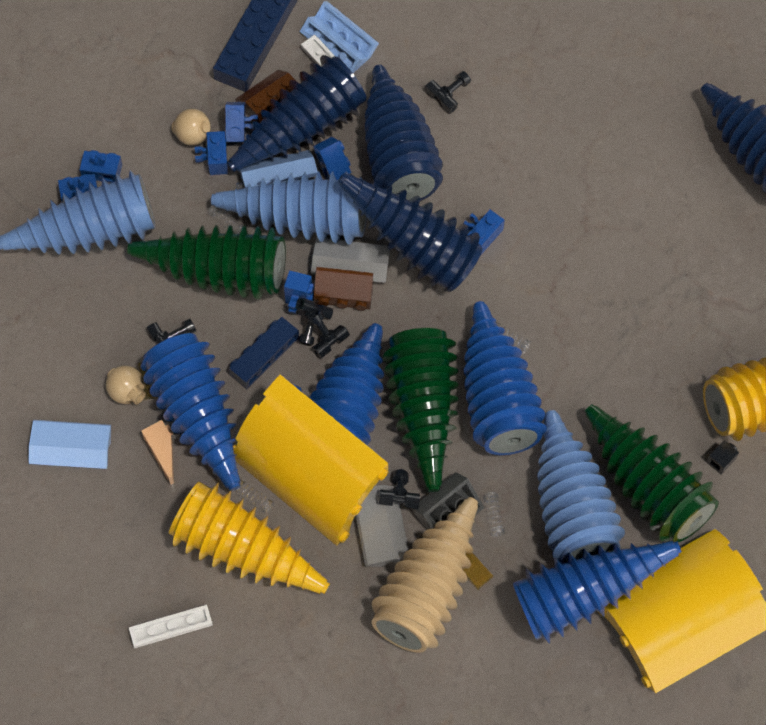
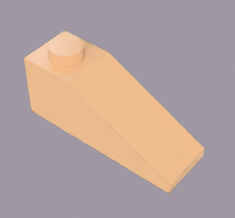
(161, 445)

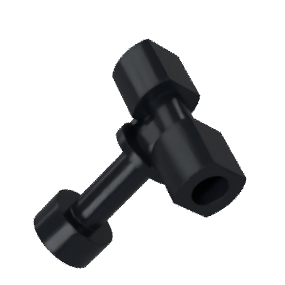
(445, 94)
(308, 306)
(159, 336)
(327, 337)
(399, 493)

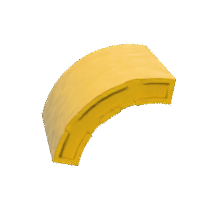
(308, 459)
(690, 611)

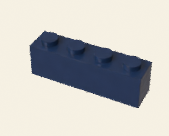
(264, 352)

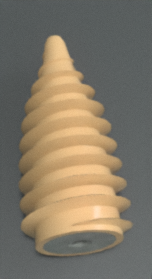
(426, 582)

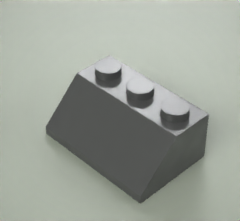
(440, 504)

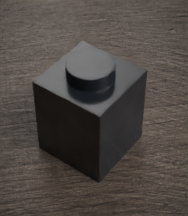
(723, 457)

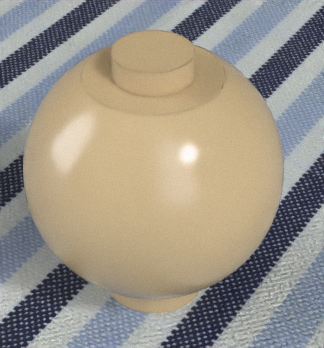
(191, 127)
(125, 385)

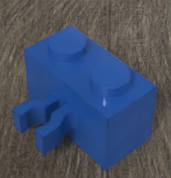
(236, 121)
(215, 153)
(332, 157)
(101, 165)
(69, 184)
(488, 228)
(297, 286)

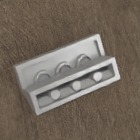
(353, 257)
(381, 530)

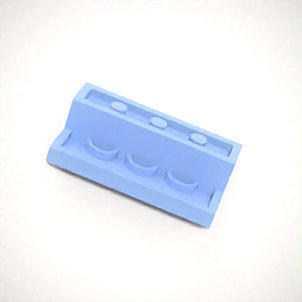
(340, 36)
(282, 166)
(69, 444)

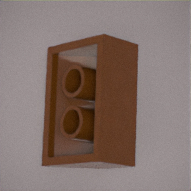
(258, 96)
(343, 288)

